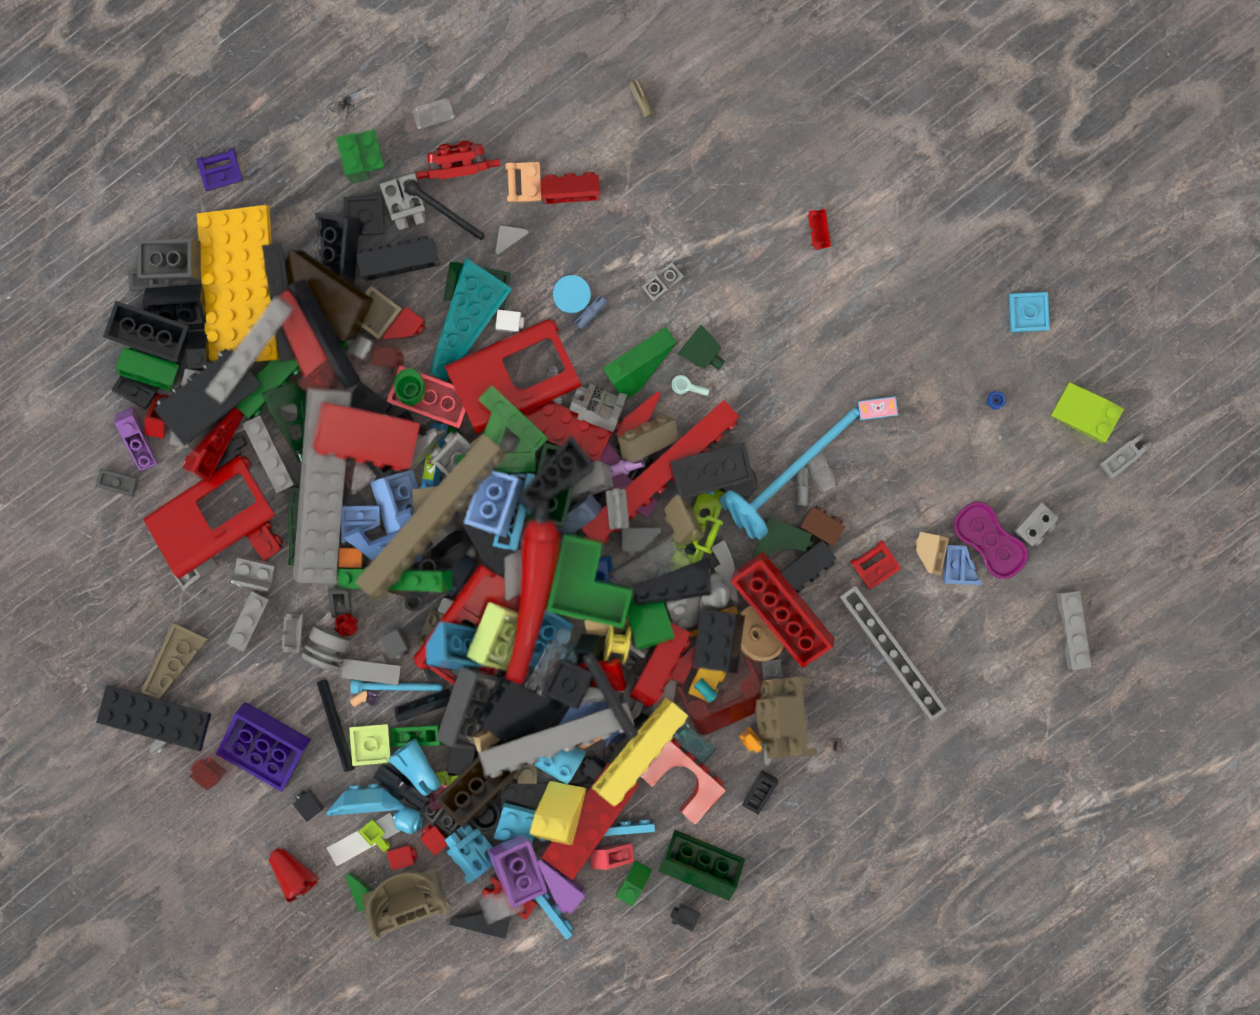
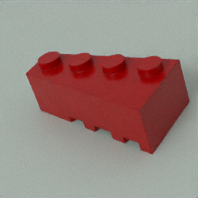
(301, 338)

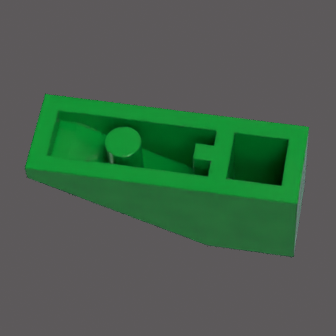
(424, 734)

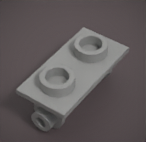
(617, 509)
(293, 641)

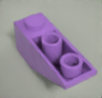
(135, 438)

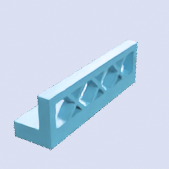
(519, 518)

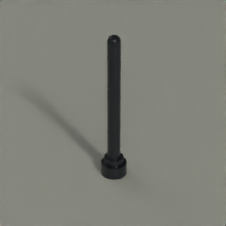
(414, 189)

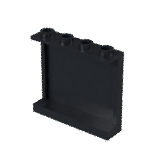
(519, 711)

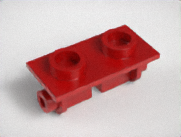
(820, 229)

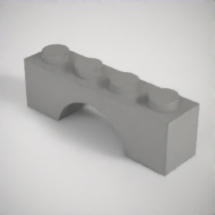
(264, 445)
(1076, 638)

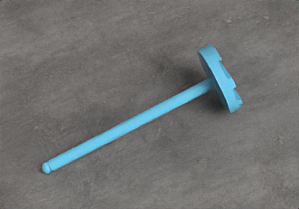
(745, 514)

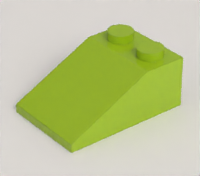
(1087, 413)

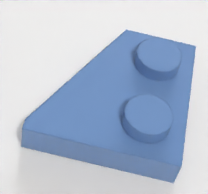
(358, 516)
(959, 567)

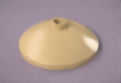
(765, 644)

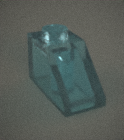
(694, 742)

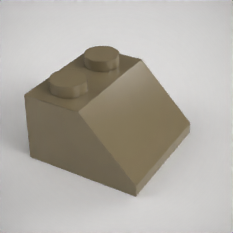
(683, 521)

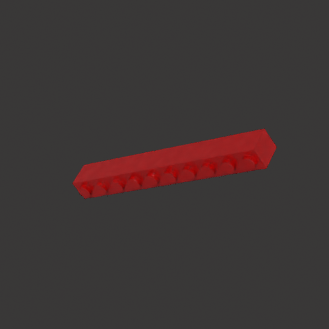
(659, 473)

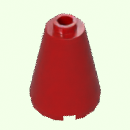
(291, 874)

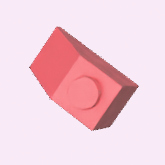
(611, 856)

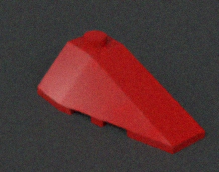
(208, 453)

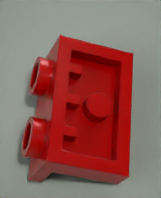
(265, 541)

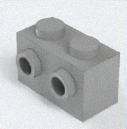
(1036, 524)

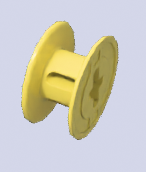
(617, 643)

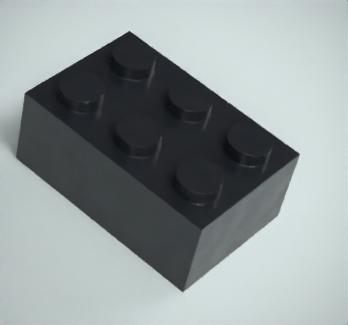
(718, 641)

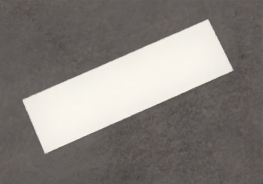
(356, 844)

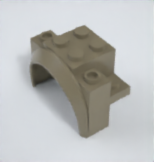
(783, 718)
(406, 901)

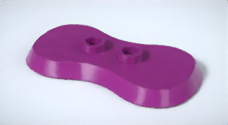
(1001, 551)

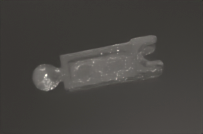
(548, 662)

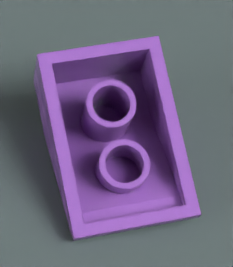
(518, 870)
(565, 891)

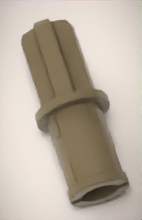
(641, 98)

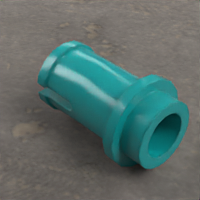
(706, 690)

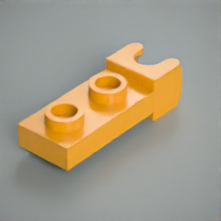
(751, 739)

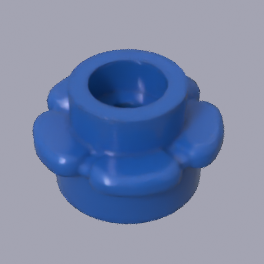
(1001, 400)

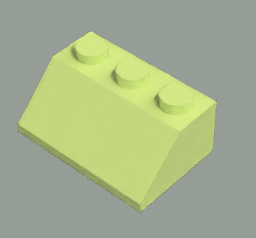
(495, 637)

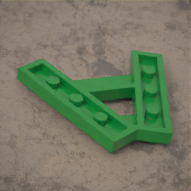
(504, 416)

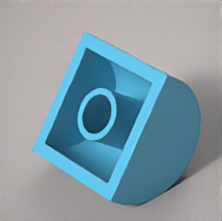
(562, 765)

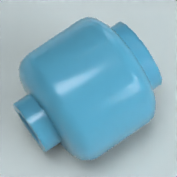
(408, 820)

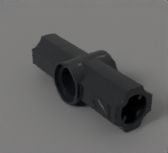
(400, 786)

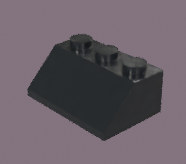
(178, 303)

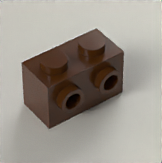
(822, 526)

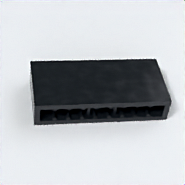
(193, 410)

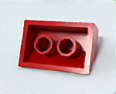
(570, 188)

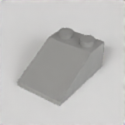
(685, 612)

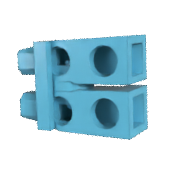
(470, 852)

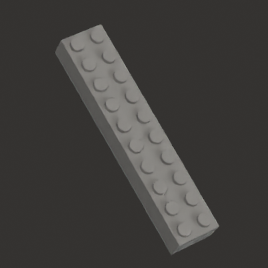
(319, 498)

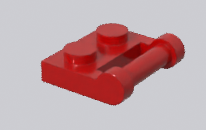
(879, 570)

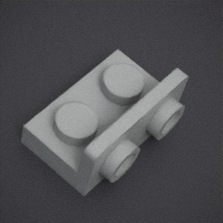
(253, 573)

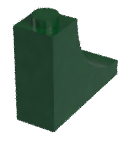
(782, 537)

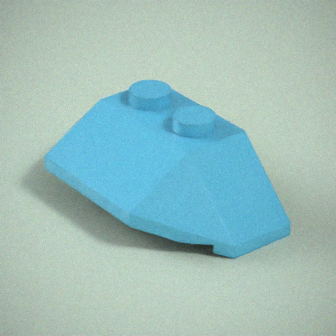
(365, 800)

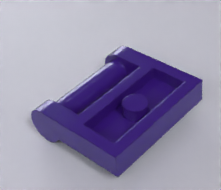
(221, 175)

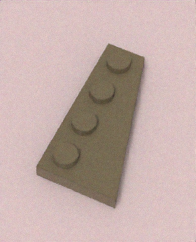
(175, 654)

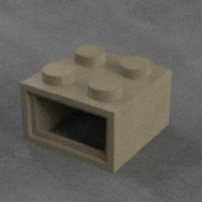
(381, 314)

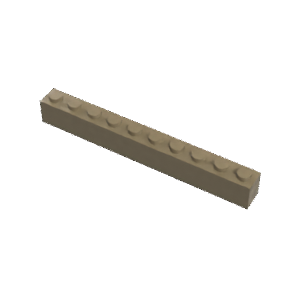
(430, 518)

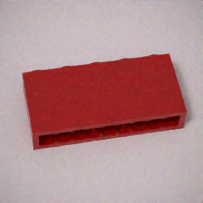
(365, 436)

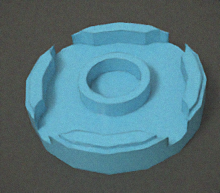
(571, 294)

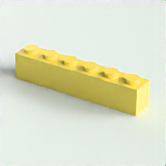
(640, 752)

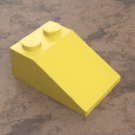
(558, 813)

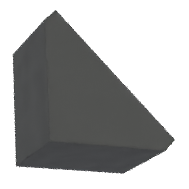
(339, 601)

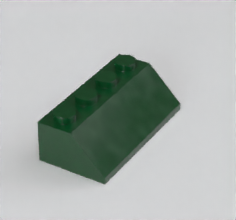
(558, 506)
(702, 865)

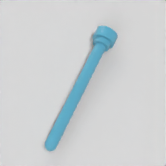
(358, 686)

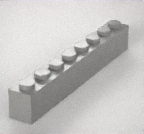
(892, 653)
(550, 741)

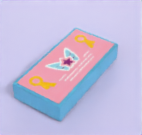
(877, 408)

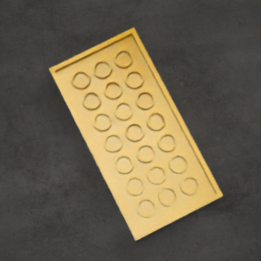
(234, 276)

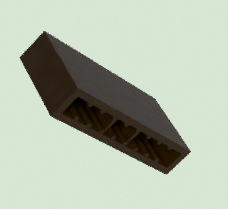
(339, 299)

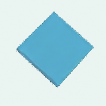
(1029, 312)

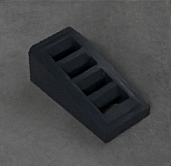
(773, 781)

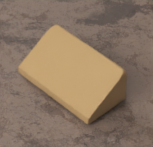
(484, 739)

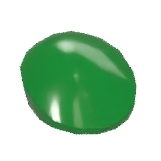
(409, 386)

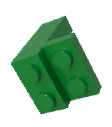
(360, 155)

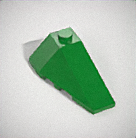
(637, 365)

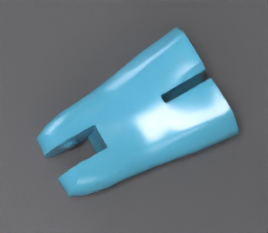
(414, 765)

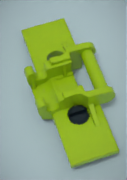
(710, 502)

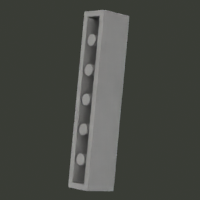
(250, 349)

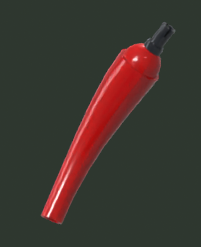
(538, 568)

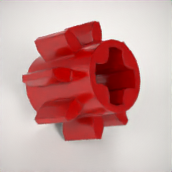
(346, 625)

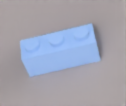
(394, 495)
(494, 503)

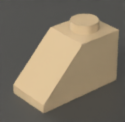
(932, 551)

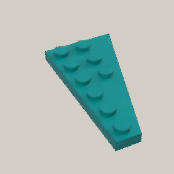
(471, 309)

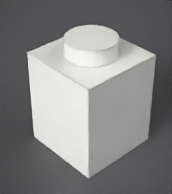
(509, 321)

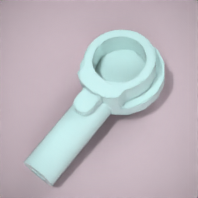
(682, 384)

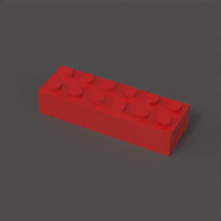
(782, 609)

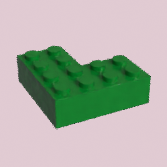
(579, 593)

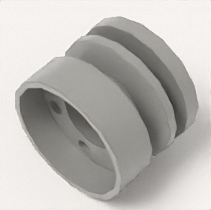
(326, 648)

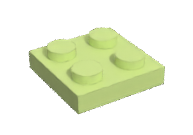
(370, 744)

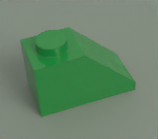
(633, 883)

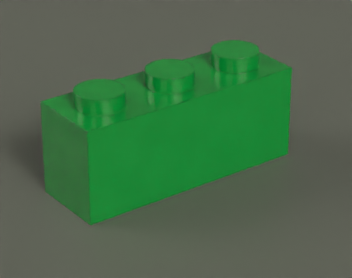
(148, 369)

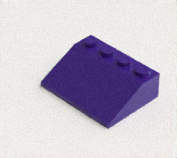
(263, 746)

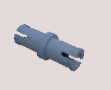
(591, 312)

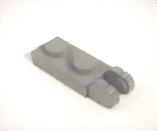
(1124, 456)

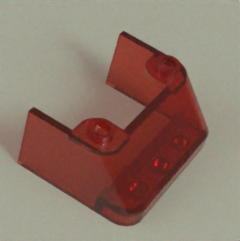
(710, 721)

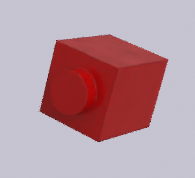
(434, 838)
(402, 856)

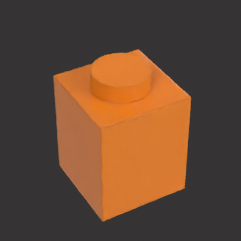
(350, 558)

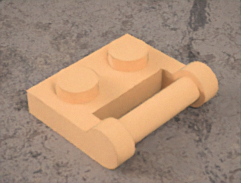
(529, 180)

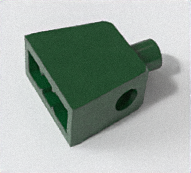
(702, 350)

